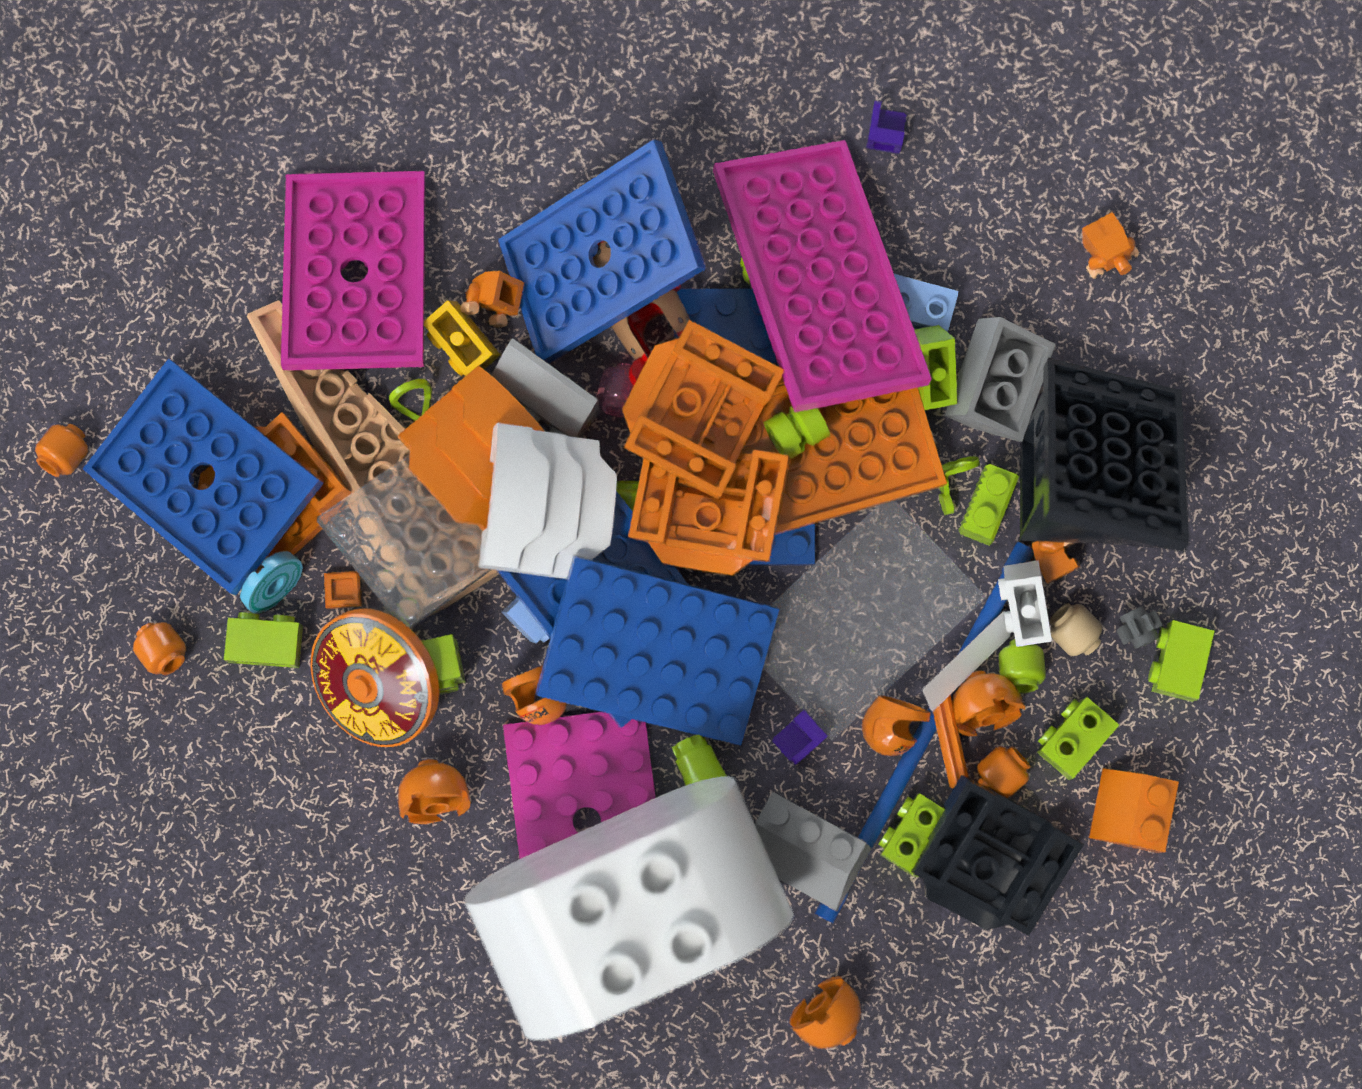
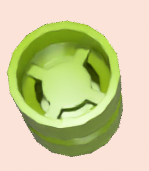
(794, 430)

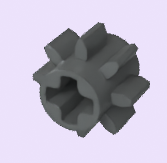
(1139, 627)

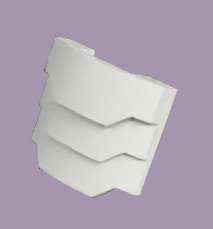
(546, 502)

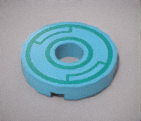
(272, 583)

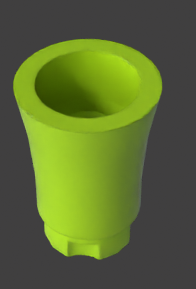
(697, 760)

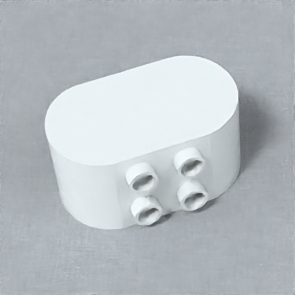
(629, 908)

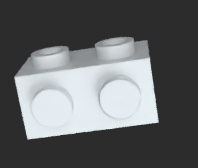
(1027, 603)

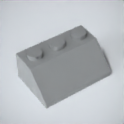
(1000, 378)
(546, 391)
(810, 851)

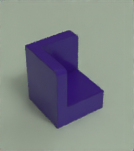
(886, 130)
(799, 738)

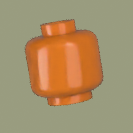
(61, 449)
(159, 648)
(1004, 770)

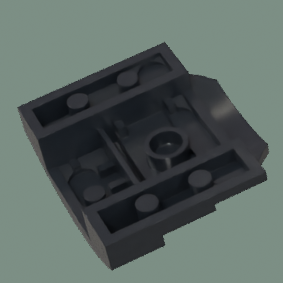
(994, 859)

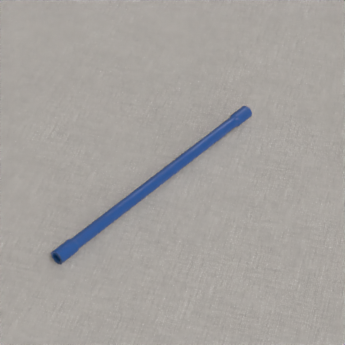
(1020, 554)

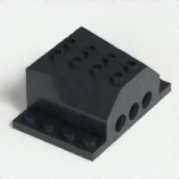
(1104, 462)

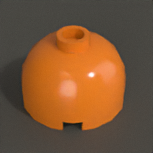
(986, 701)
(432, 790)
(829, 1016)

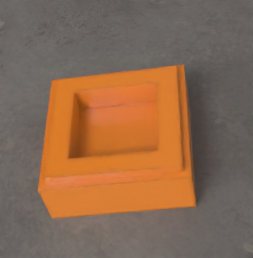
(342, 590)

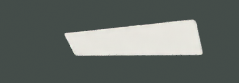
(966, 662)

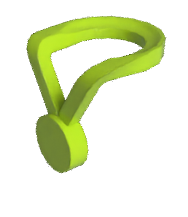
(413, 384)
(951, 468)

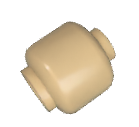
(1075, 630)

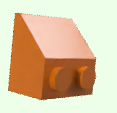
(1133, 810)

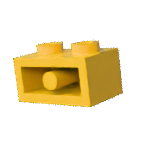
(459, 338)

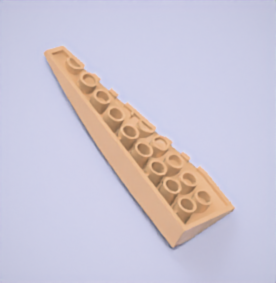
(341, 420)

